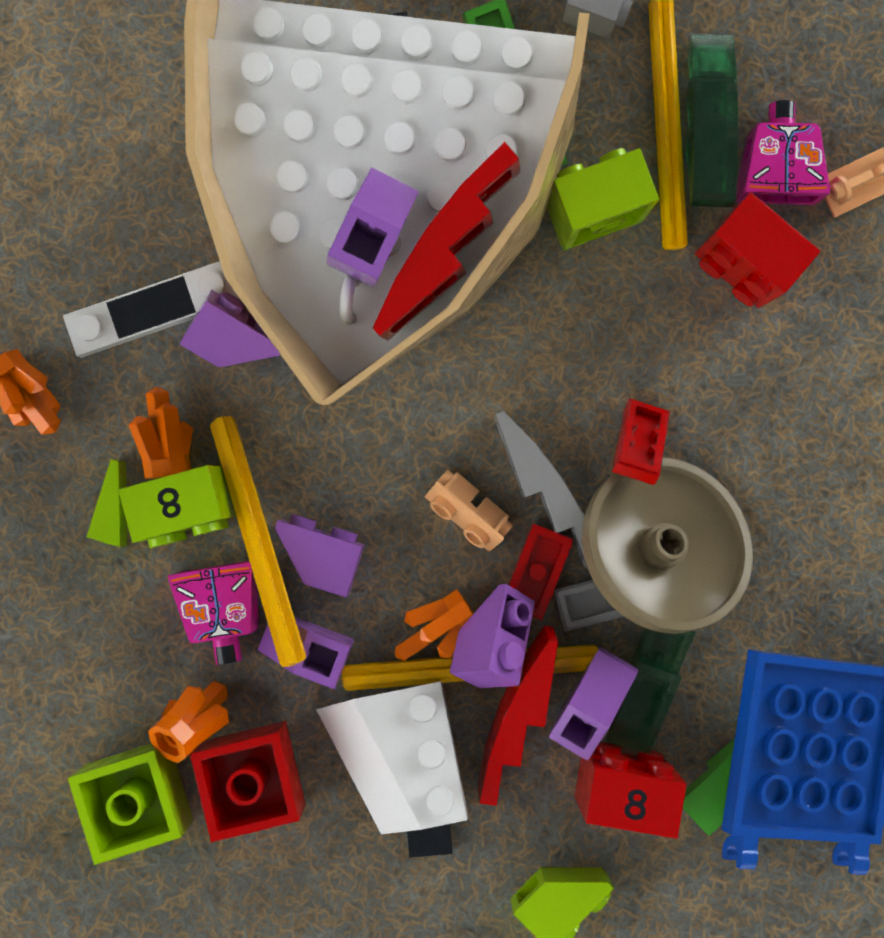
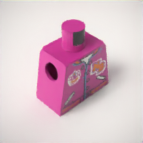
(784, 160)
(218, 606)

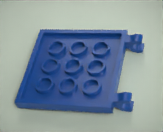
(807, 758)

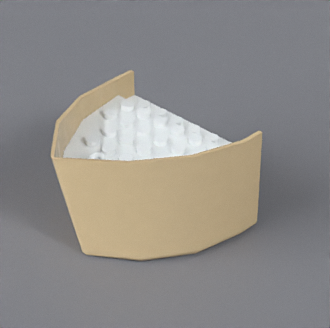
(297, 111)

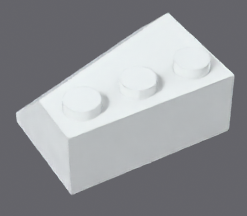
(400, 756)

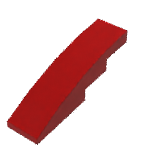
(433, 261)
(517, 709)

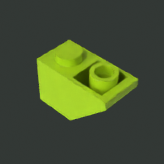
(560, 898)

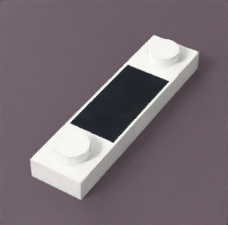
(144, 310)

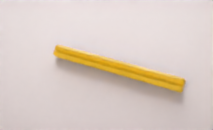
(668, 124)
(258, 542)
(437, 669)

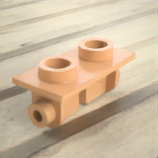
(856, 183)
(481, 525)

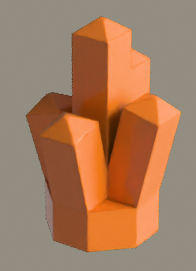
(26, 395)
(161, 438)
(449, 618)
(189, 721)

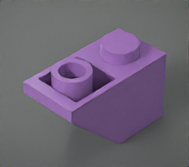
(371, 227)
(226, 333)
(321, 557)
(494, 640)
(324, 651)
(593, 703)

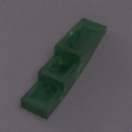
(712, 121)
(652, 691)

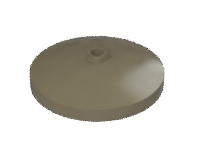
(668, 550)

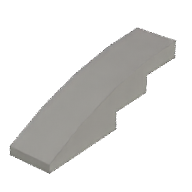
(537, 475)

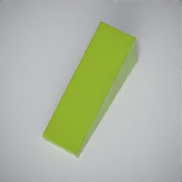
(109, 520)

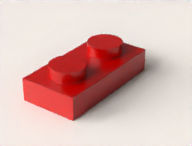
(540, 566)

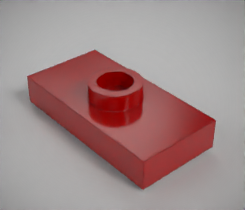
(641, 442)

